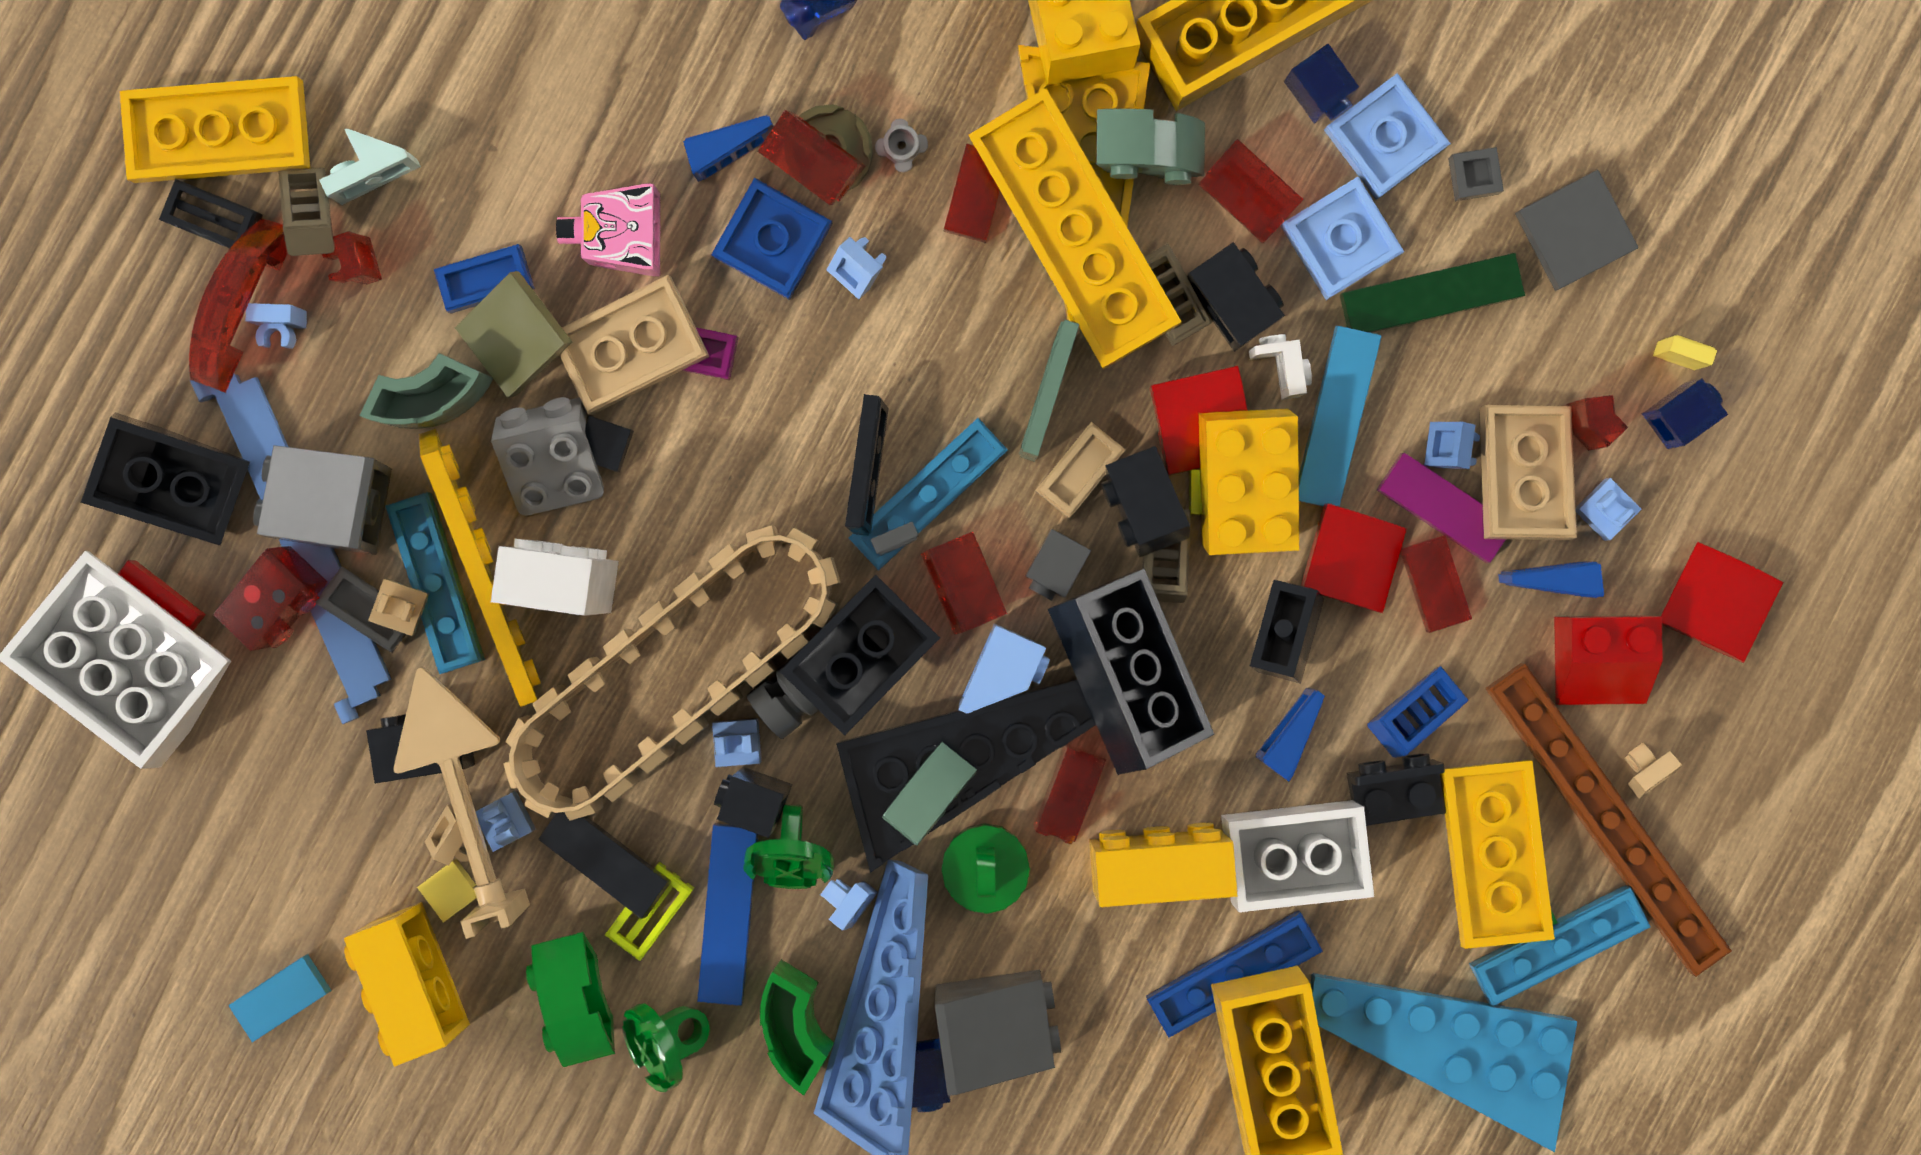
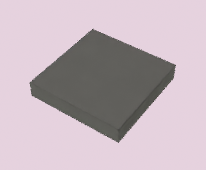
(1576, 230)

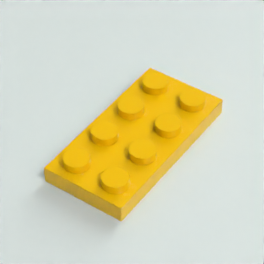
(214, 129)
(1497, 854)

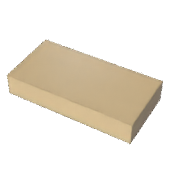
(1080, 470)

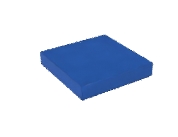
(772, 238)

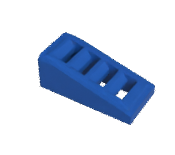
(721, 147)
(1574, 579)
(1388, 733)
(1287, 741)

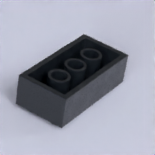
(1131, 672)

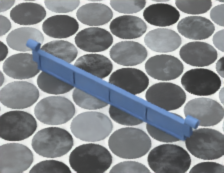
(255, 433)

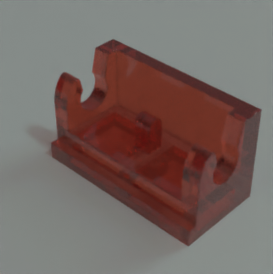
(811, 158)
(1250, 191)
(963, 583)
(1069, 794)

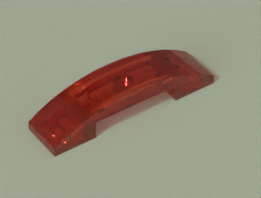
(226, 300)

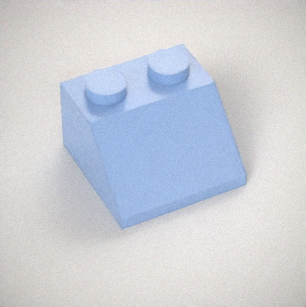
(1003, 669)

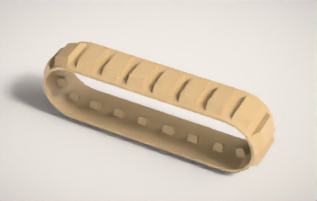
(523, 770)

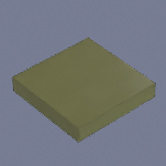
(513, 334)

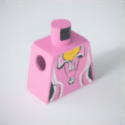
(617, 229)

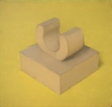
(398, 607)
(1649, 770)
(445, 839)

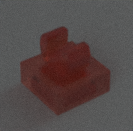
(356, 259)

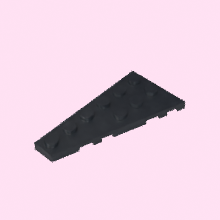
(993, 739)

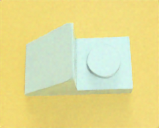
(376, 166)

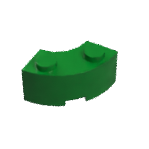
(571, 999)
(790, 1028)

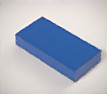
(471, 280)

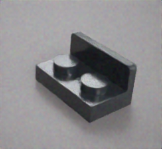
(1398, 790)

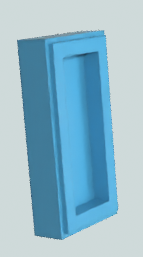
(279, 998)

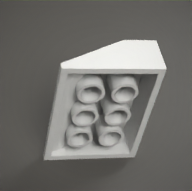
(117, 662)

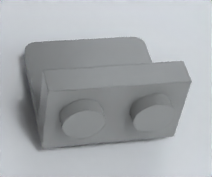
(547, 456)

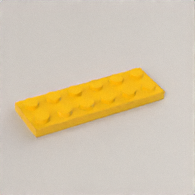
(1075, 228)

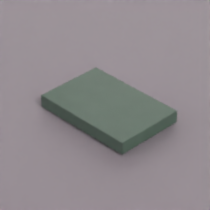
(1048, 390)

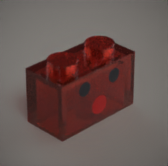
(271, 598)

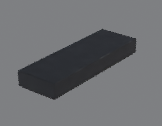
(867, 465)
(606, 862)

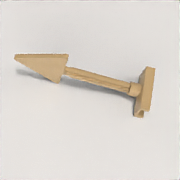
(439, 732)

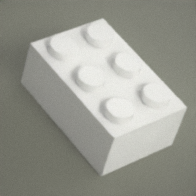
(554, 578)
(1300, 855)

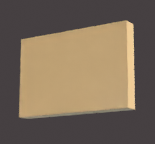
(631, 345)
(1527, 472)

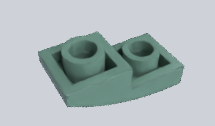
(929, 793)

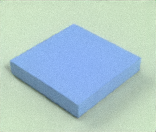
(1386, 136)
(1342, 238)

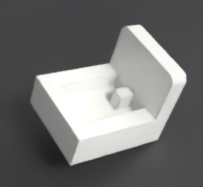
(1292, 370)

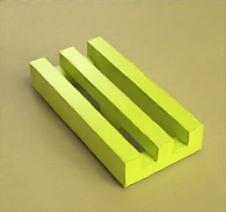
(627, 942)

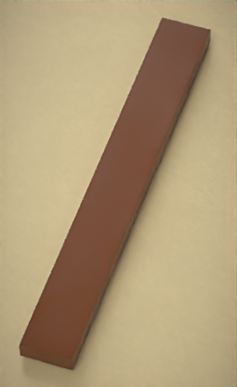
(1608, 819)

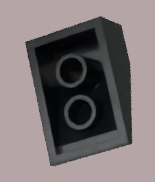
(165, 479)
(859, 655)

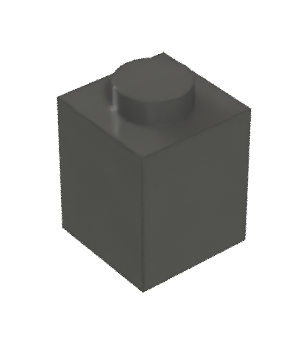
(1056, 565)

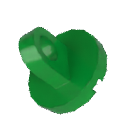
(789, 860)
(985, 868)
(656, 1045)

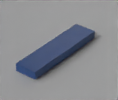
(726, 917)
(1274, 948)

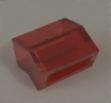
(1596, 422)

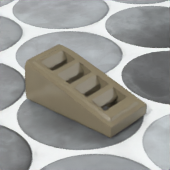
(305, 213)
(1183, 287)
(1170, 593)

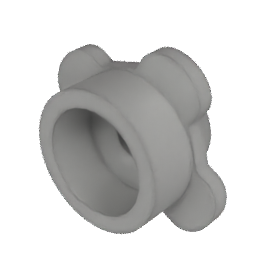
(901, 132)

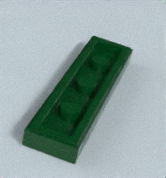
(1433, 294)

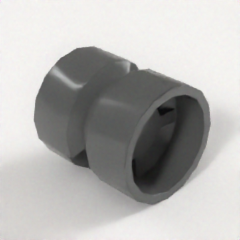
(780, 704)

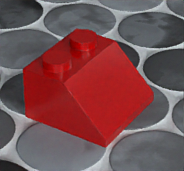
(1606, 659)

